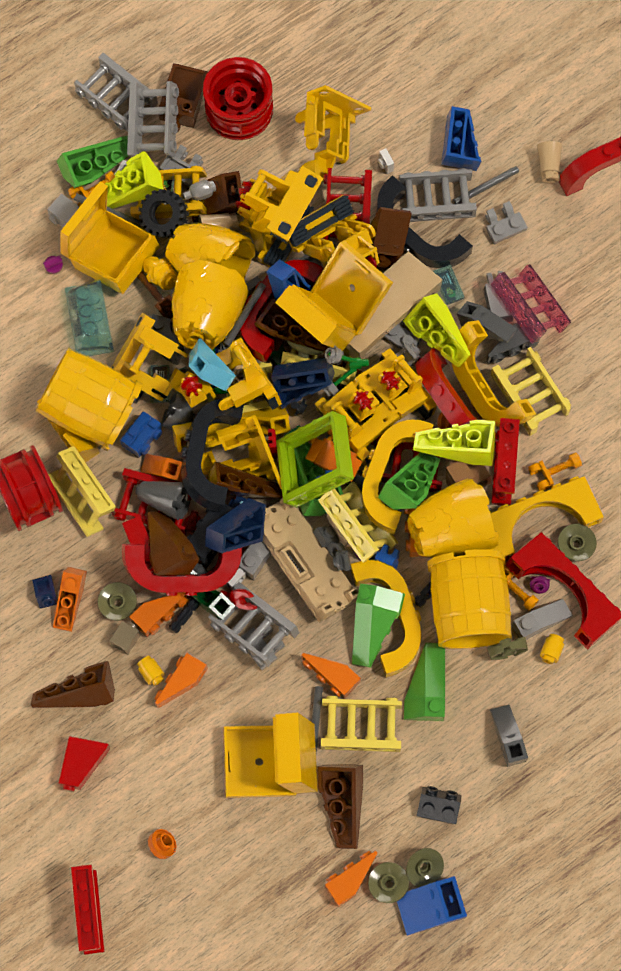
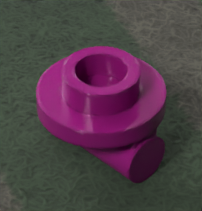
(53, 264)
(539, 584)

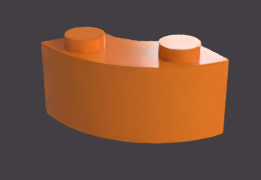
(323, 455)

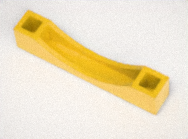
(268, 419)

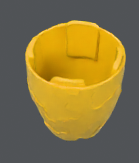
(212, 245)
(206, 302)
(453, 521)

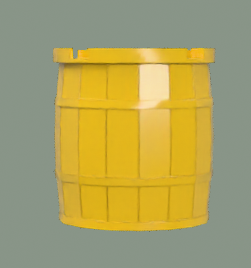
(88, 398)
(470, 599)

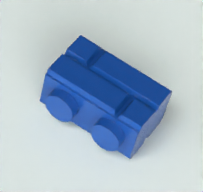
(141, 434)

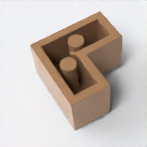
(459, 471)

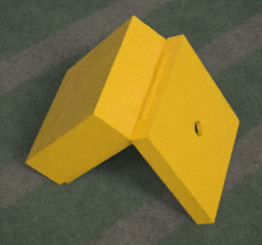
(105, 243)
(331, 308)
(286, 754)

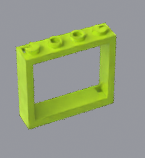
(296, 495)

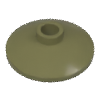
(304, 351)
(580, 534)
(115, 592)
(431, 869)
(384, 873)

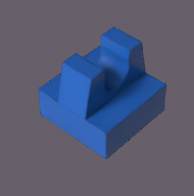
(390, 559)

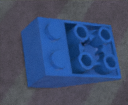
(431, 906)

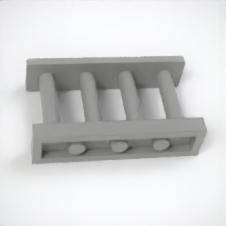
(120, 76)
(136, 115)
(441, 212)
(272, 616)

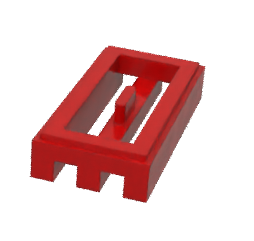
(272, 442)

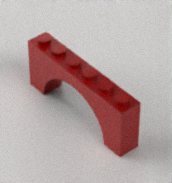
(544, 558)

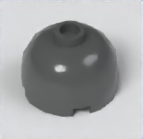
(178, 412)

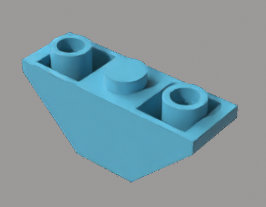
(210, 366)

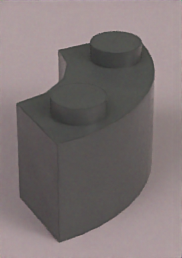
(164, 327)

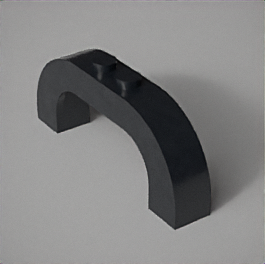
(429, 255)
(197, 486)

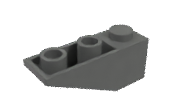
(492, 324)
(513, 347)
(509, 736)

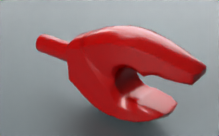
(238, 596)

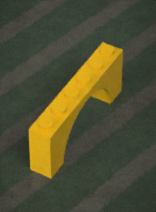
(572, 497)

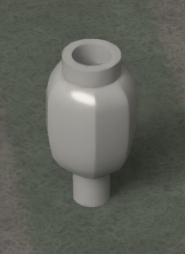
(200, 190)

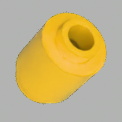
(552, 649)
(150, 670)

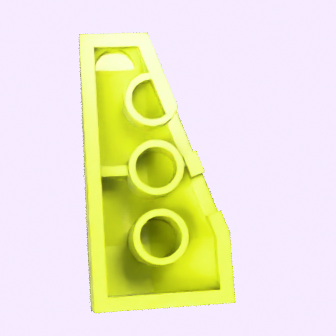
(134, 181)
(436, 326)
(464, 443)

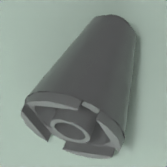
(165, 497)

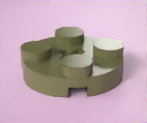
(507, 648)

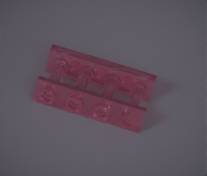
(522, 312)

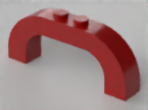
(588, 164)
(259, 344)
(441, 390)
(172, 584)

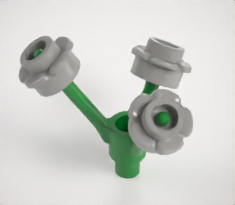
(335, 356)

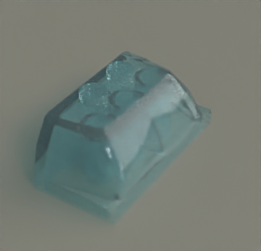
(89, 318)

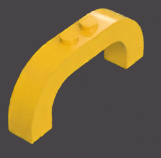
(478, 389)
(375, 509)
(384, 574)

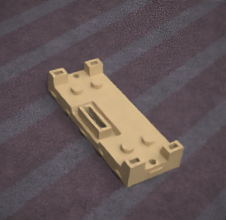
(410, 284)
(306, 562)

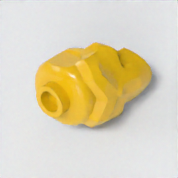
(160, 272)

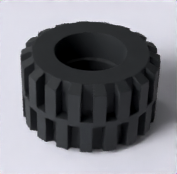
(149, 208)

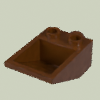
(190, 87)
(224, 197)
(391, 233)

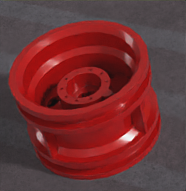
(240, 111)
(27, 488)

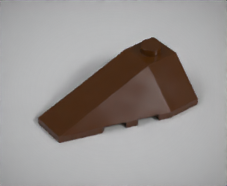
(281, 325)
(243, 483)
(169, 548)
(88, 689)
(342, 794)

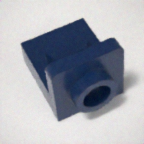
(45, 591)

